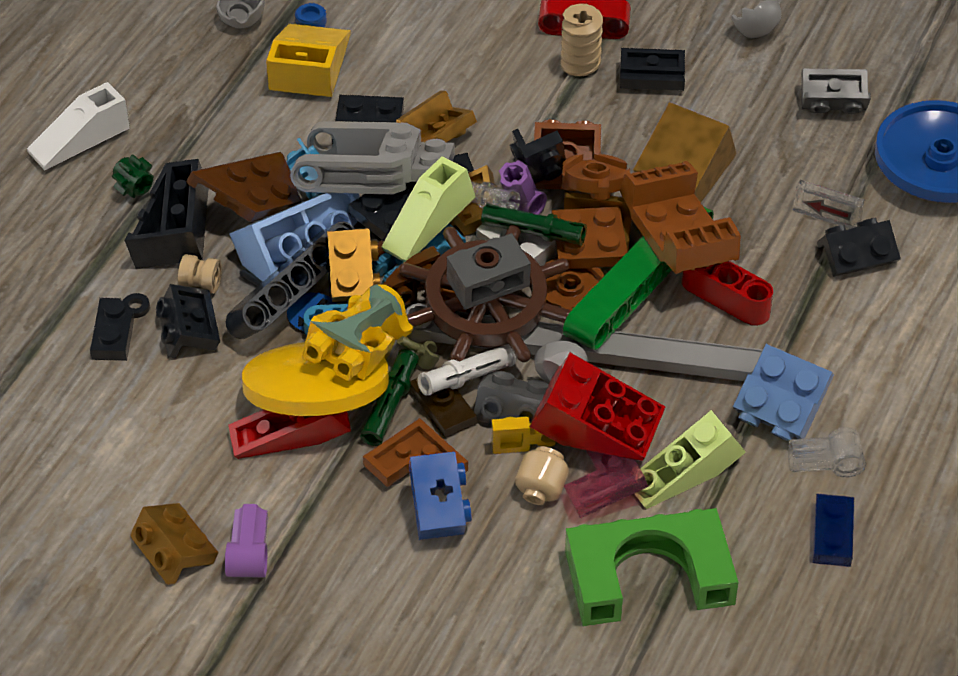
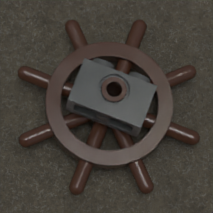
(484, 278)

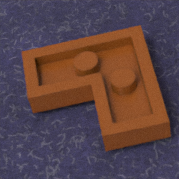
(392, 457)

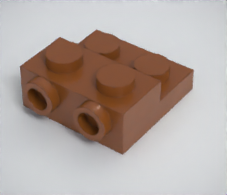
(578, 139)

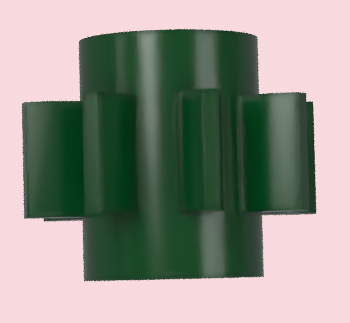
(132, 176)

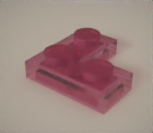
(611, 482)

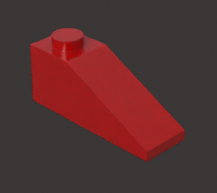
(275, 432)

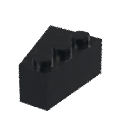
(172, 220)

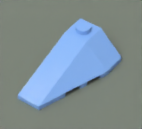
(276, 238)

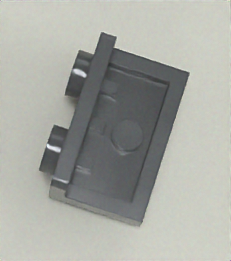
(835, 90)
(505, 397)

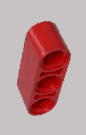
(614, 12)
(732, 291)

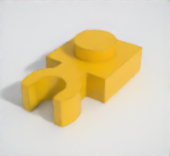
(515, 435)

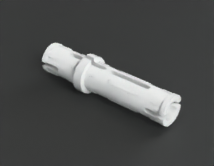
(456, 373)

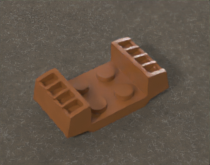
(675, 221)

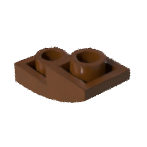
(408, 287)

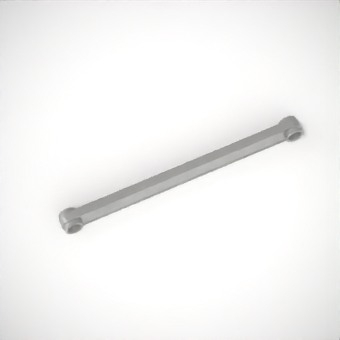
(628, 349)

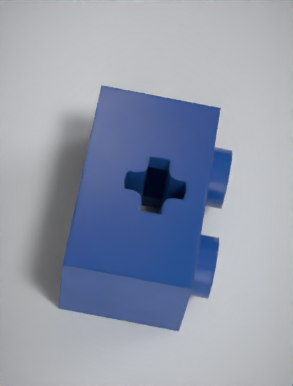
(434, 517)

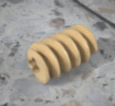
(581, 40)

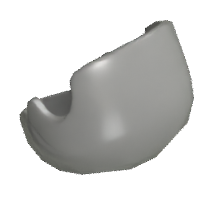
(240, 13)
(758, 21)

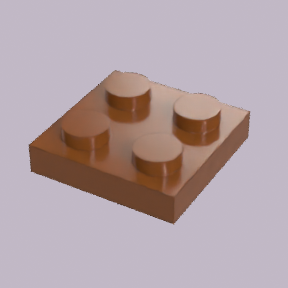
(603, 242)

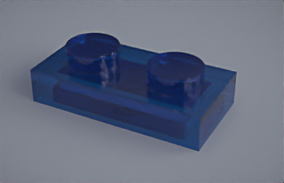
(833, 530)

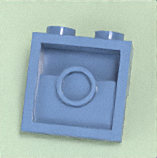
(782, 393)

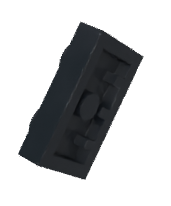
(187, 319)

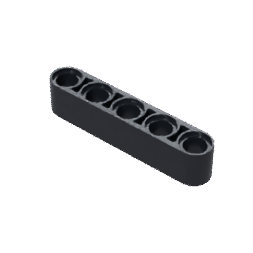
(281, 287)

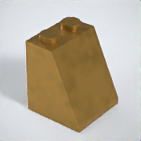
(691, 138)

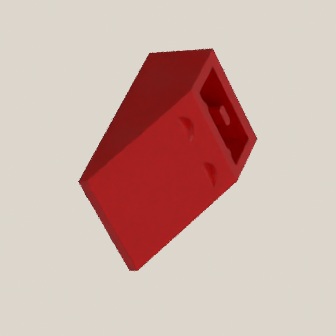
(596, 412)

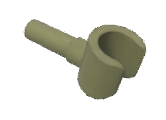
(425, 352)

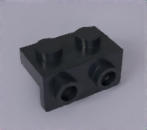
(542, 156)
(860, 247)

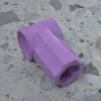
(518, 178)
(247, 551)

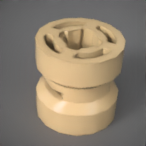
(200, 273)

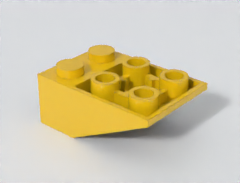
(306, 59)

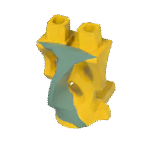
(362, 334)

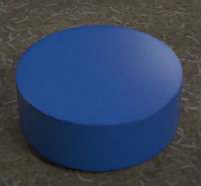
(311, 15)

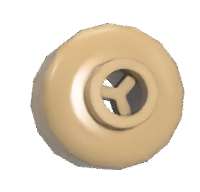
(542, 475)

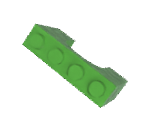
(689, 538)

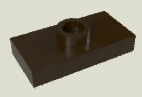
(446, 409)

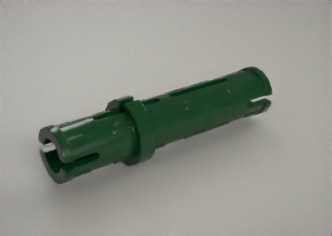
(548, 226)
(400, 376)

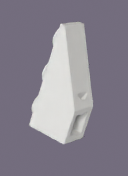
(82, 125)

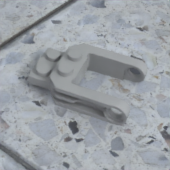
(368, 157)

